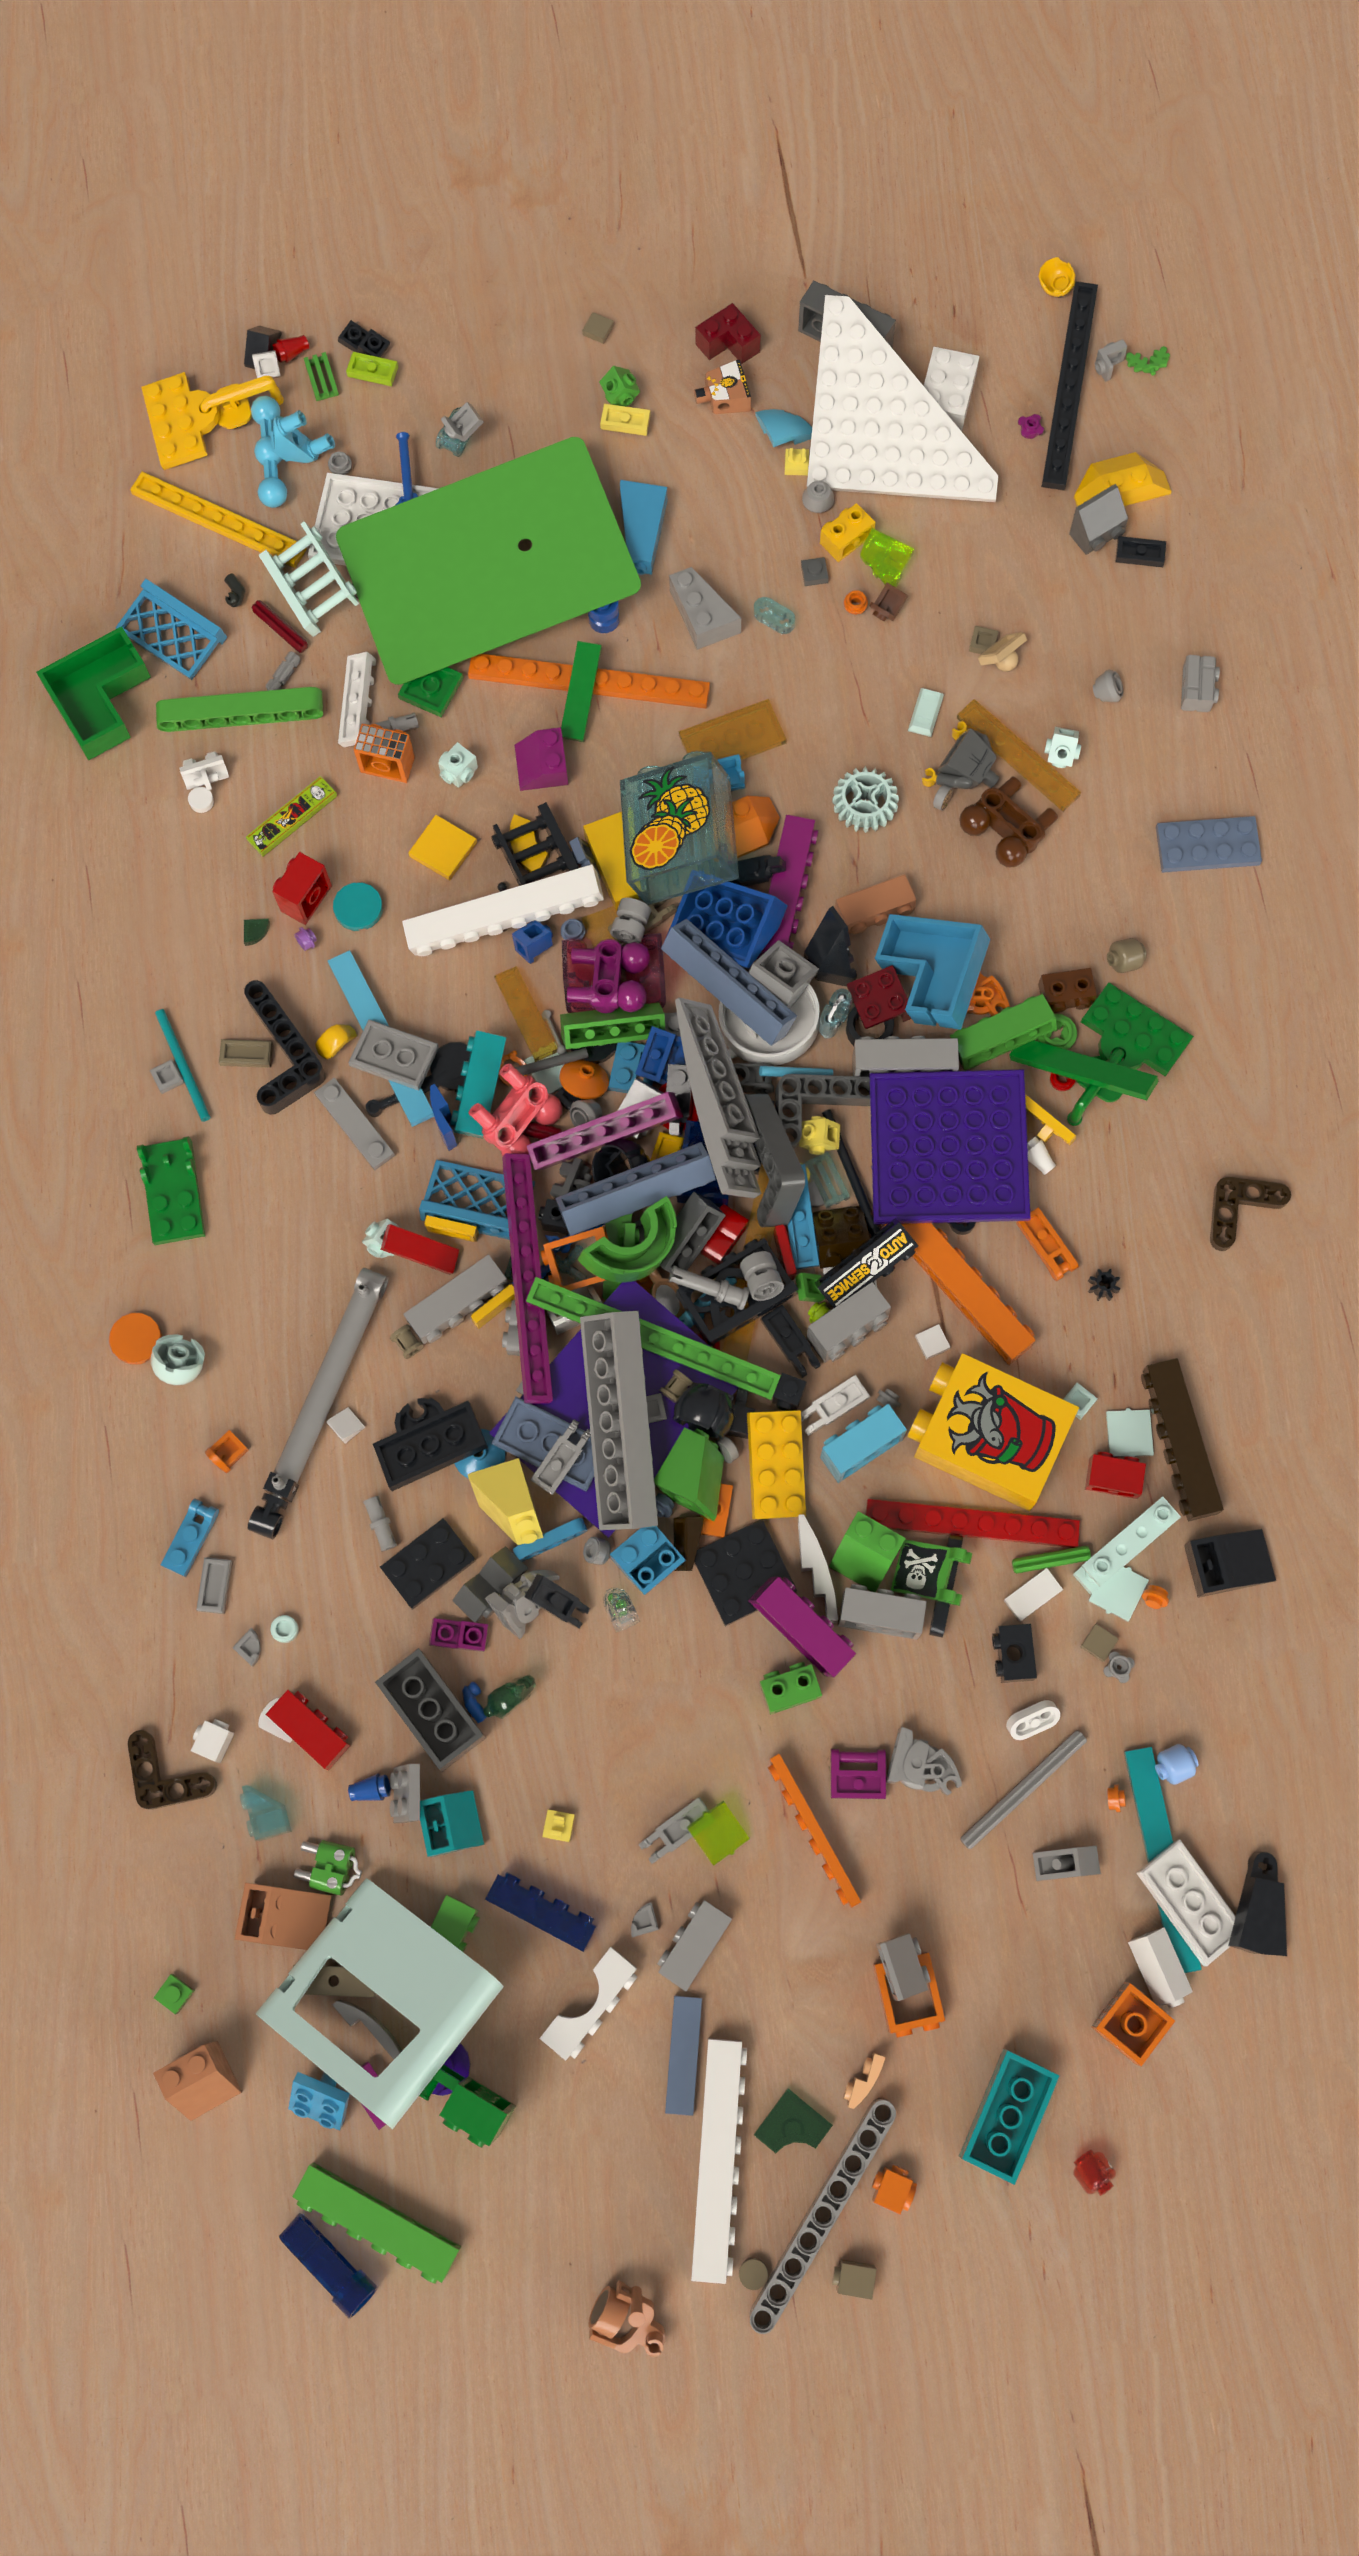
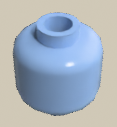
(1176, 1764)

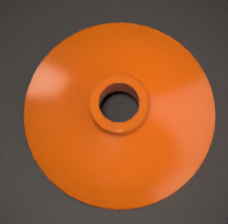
(584, 1079)

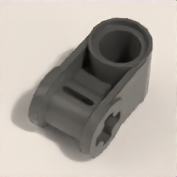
(752, 1080)

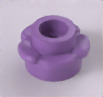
(305, 938)

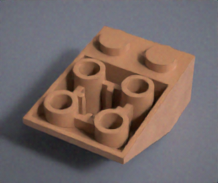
(281, 1916)

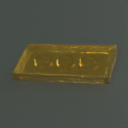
(739, 732)

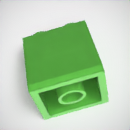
(693, 1473)
(866, 1552)

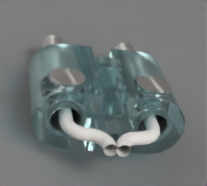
(835, 1013)

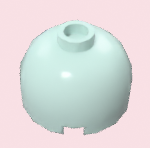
(177, 1359)

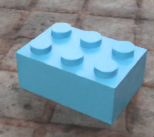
(862, 1442)

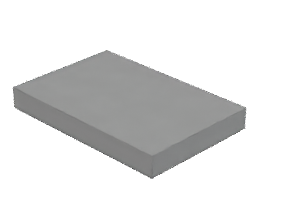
(393, 1054)

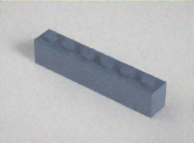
(728, 982)
(635, 1189)

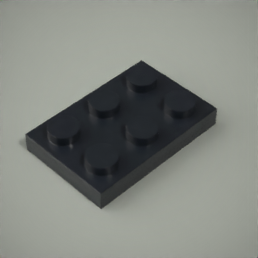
(427, 1563)

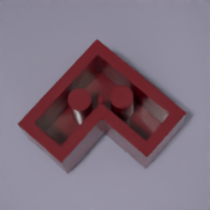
(729, 331)

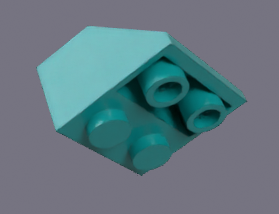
(450, 1823)

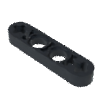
(941, 1608)

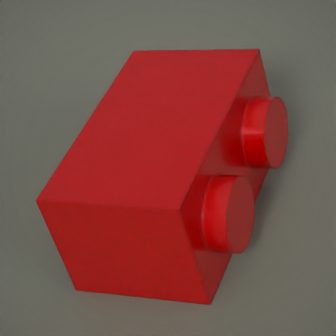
(1115, 1475)

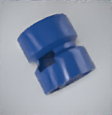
(605, 618)

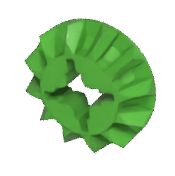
(1068, 1033)

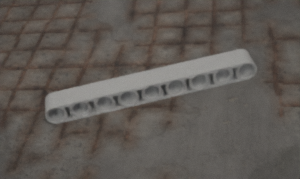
(821, 2229)

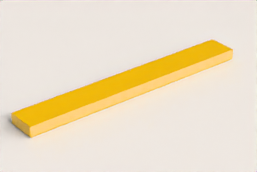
(213, 517)

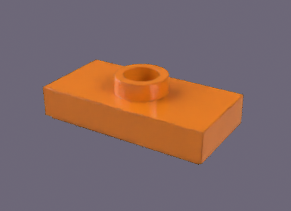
(718, 1526)

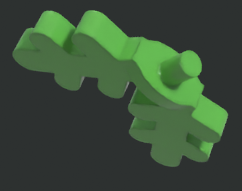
(1157, 361)

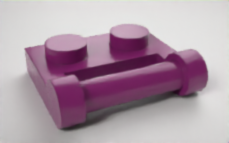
(855, 1783)

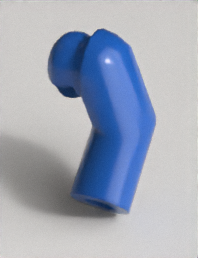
(471, 1704)

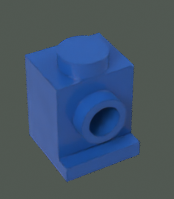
(532, 940)

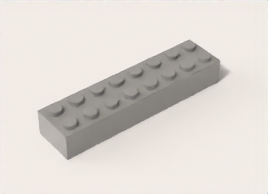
(619, 1421)

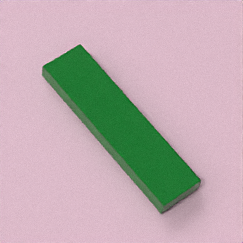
(580, 691)

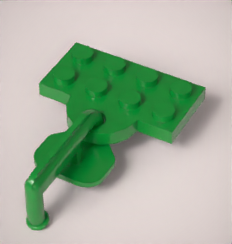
(1129, 1032)

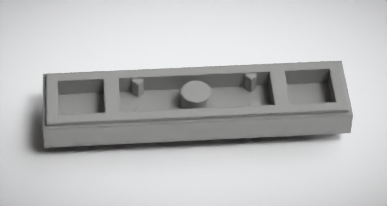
(354, 1124)

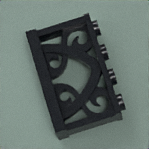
(726, 1325)

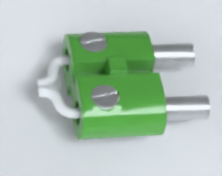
(331, 1867)

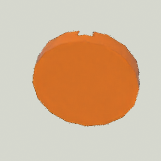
(134, 1338)

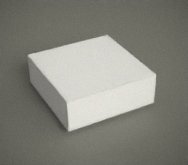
(266, 364)
(932, 1342)

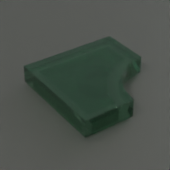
(792, 2122)

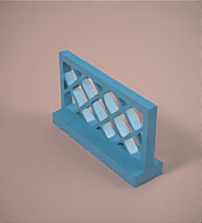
(185, 615)
(487, 1224)

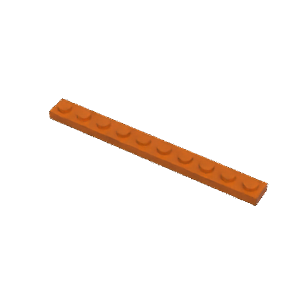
(607, 683)

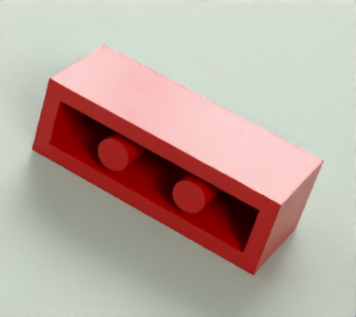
(309, 1729)

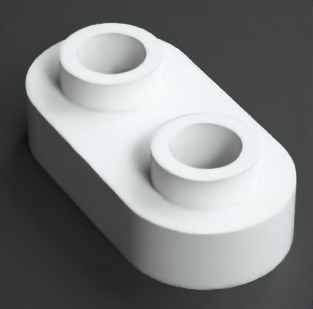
(1033, 1720)

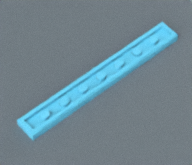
(366, 1008)

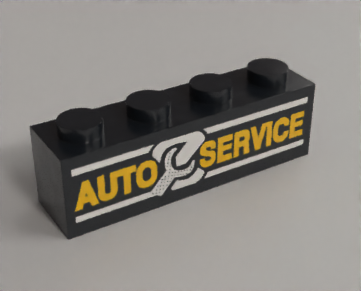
(867, 1263)

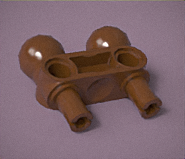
(1008, 821)

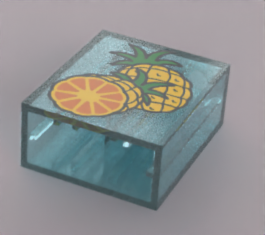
(678, 828)

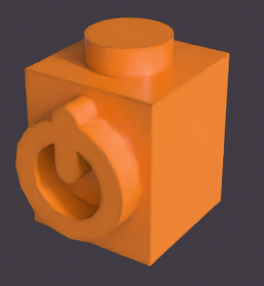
(894, 2189)

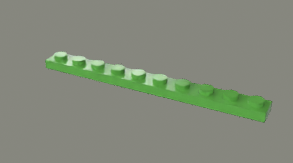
(661, 1341)

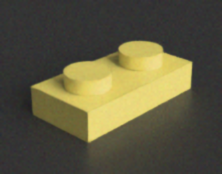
(625, 419)

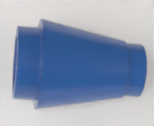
(370, 1789)

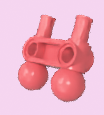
(517, 1112)

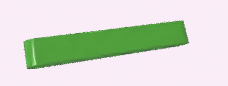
(239, 709)

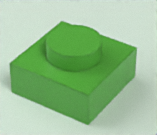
(807, 1289)
(174, 1994)

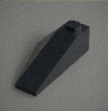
(830, 950)

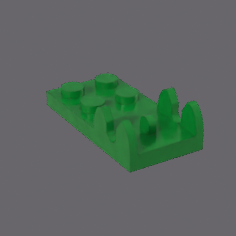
(171, 1191)

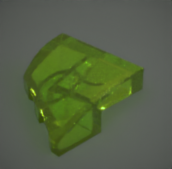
(886, 557)

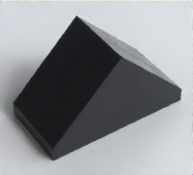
(259, 340)

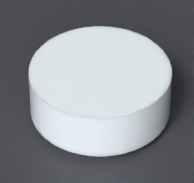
(200, 799)

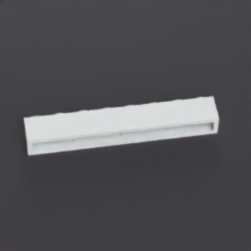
(503, 910)
(716, 2164)

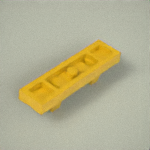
(1051, 1124)

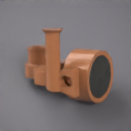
(609, 2315)

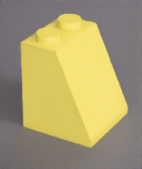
(507, 1500)

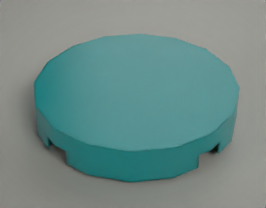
(357, 906)

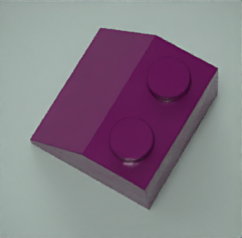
(541, 760)

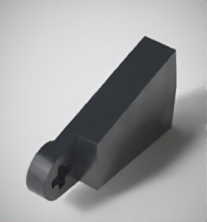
(1261, 1910)

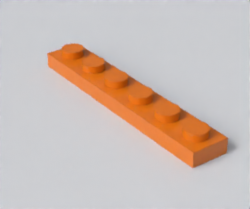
(818, 1842)

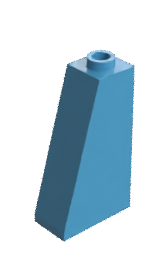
(642, 520)

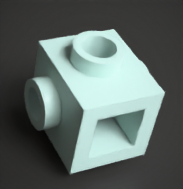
(1063, 747)
(457, 765)
(375, 1236)

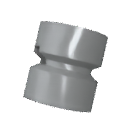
(631, 917)
(761, 1276)

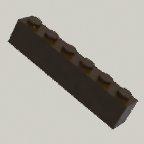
(1182, 1440)

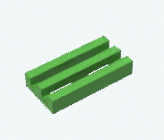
(317, 361)

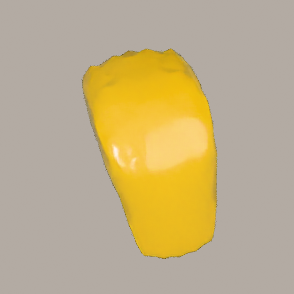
(334, 1039)

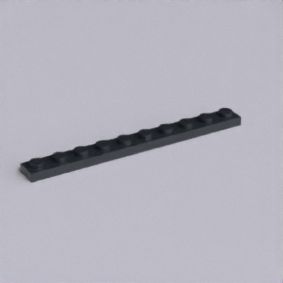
(1069, 386)

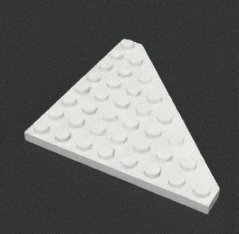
(879, 423)

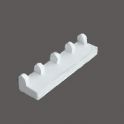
(355, 697)

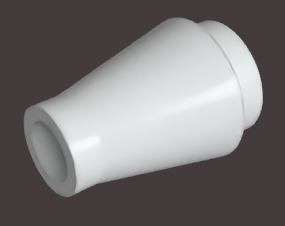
(1039, 1155)

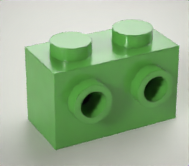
(792, 1692)

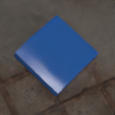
(660, 1050)
(442, 1116)

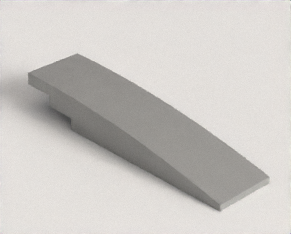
(719, 1100)

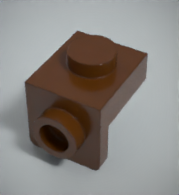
(888, 603)

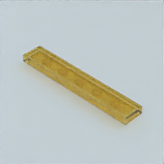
(1020, 756)

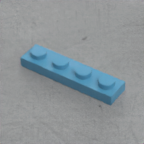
(802, 1231)

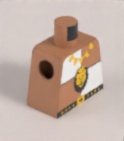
(725, 389)

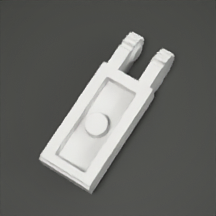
(835, 1403)

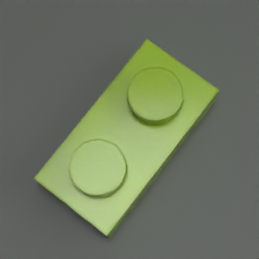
(372, 369)

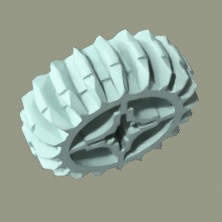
(865, 786)

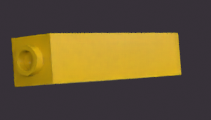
(607, 848)

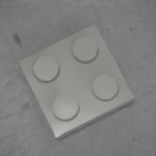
(406, 1786)

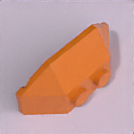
(753, 823)

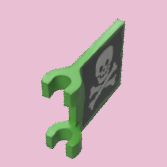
(926, 1569)

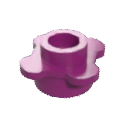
(1030, 431)

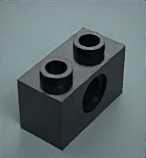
(1021, 1638)

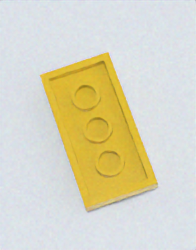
(776, 1464)

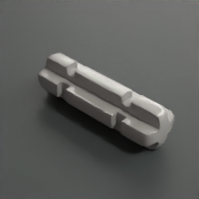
(283, 671)

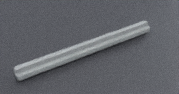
(1023, 1789)

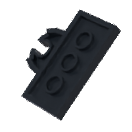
(428, 1441)

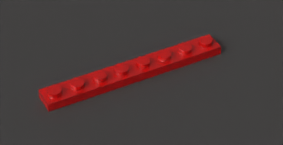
(975, 1523)

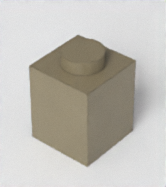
(854, 2279)

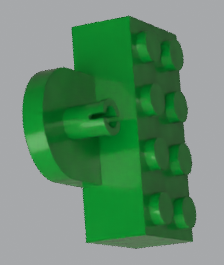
(471, 2107)

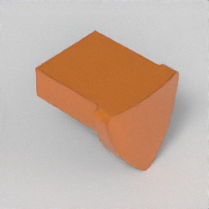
(226, 1451)

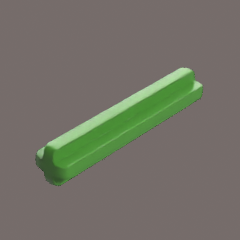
(1051, 1559)

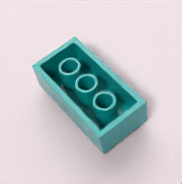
(1009, 2116)

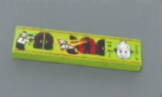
(291, 816)

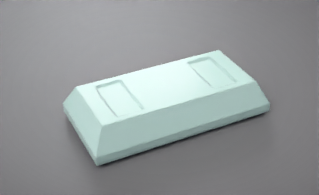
(925, 712)

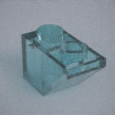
(266, 1814)

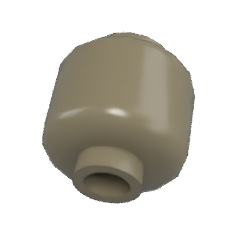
(1126, 955)

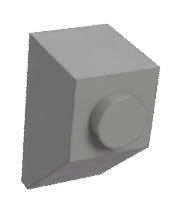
(1066, 1863)

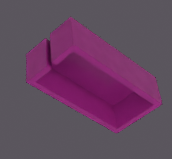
(802, 1626)

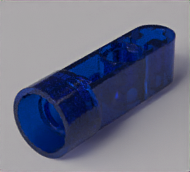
(348, 2286)

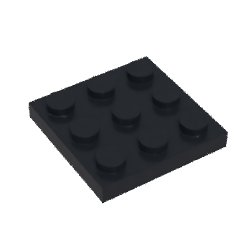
(737, 1568)

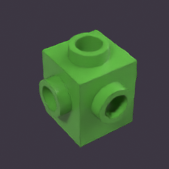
(619, 386)

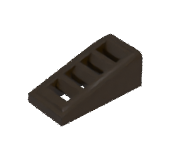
(686, 1539)

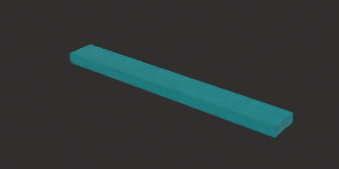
(1155, 1833)

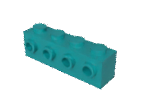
(480, 1080)

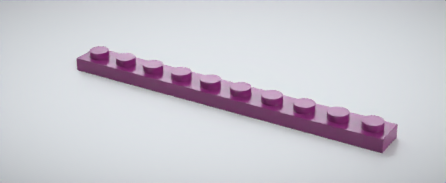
(525, 1269)

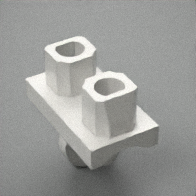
(204, 771)

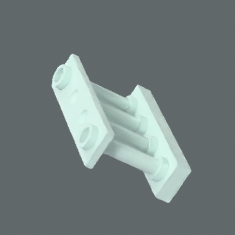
(287, 581)
(1126, 1545)

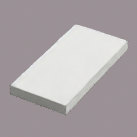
(1189, 1901)

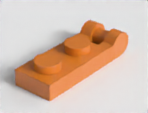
(1047, 1244)

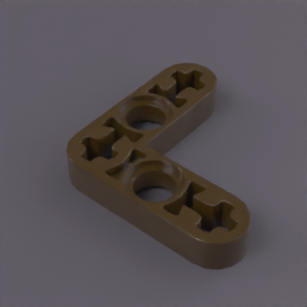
(1239, 1196)
(154, 1781)

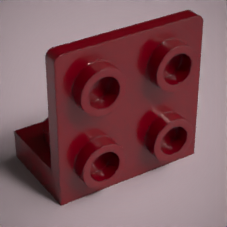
(879, 997)

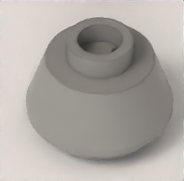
(818, 497)
(1108, 687)
(584, 1111)

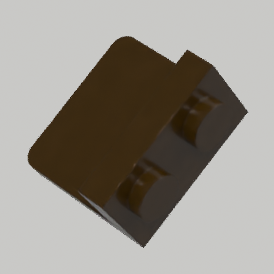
(839, 1233)

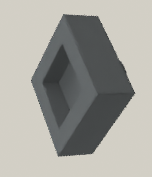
(814, 571)

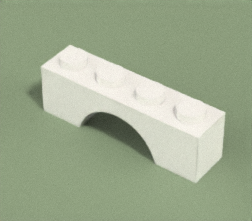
(565, 2032)

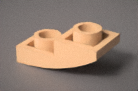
(858, 2090)

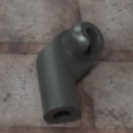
(237, 591)

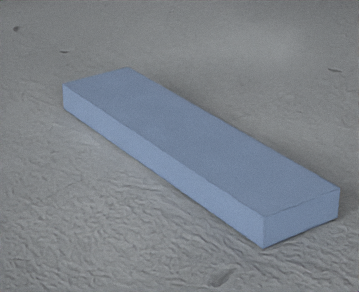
(683, 2055)

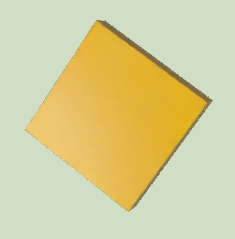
(442, 847)

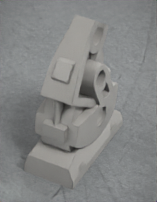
(512, 1607)
(918, 1761)

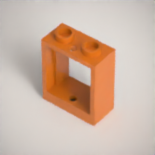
(549, 1258)
(905, 2028)

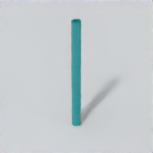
(182, 1065)

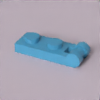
(189, 1538)

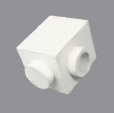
(212, 1740)

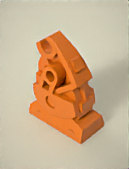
(987, 996)

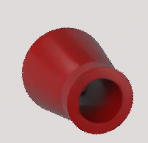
(289, 348)

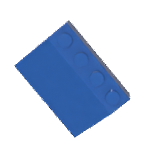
(733, 918)

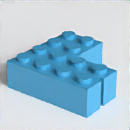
(943, 959)

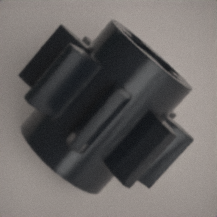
(1102, 1291)

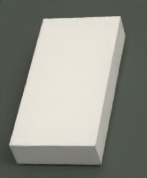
(1033, 1595)

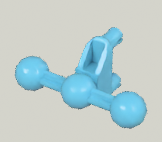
(281, 441)

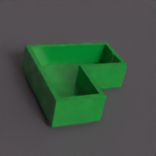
(85, 684)

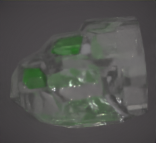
(620, 1609)

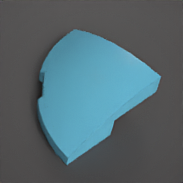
(783, 426)

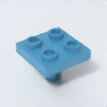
(319, 2100)

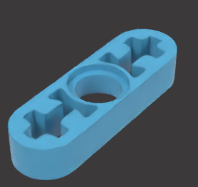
(551, 1539)

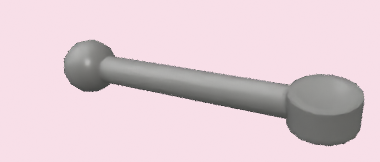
(546, 1015)

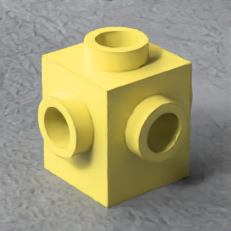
(820, 1135)

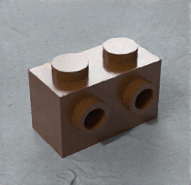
(1068, 989)

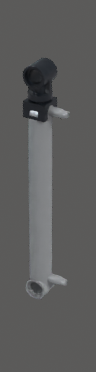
(283, 1481)

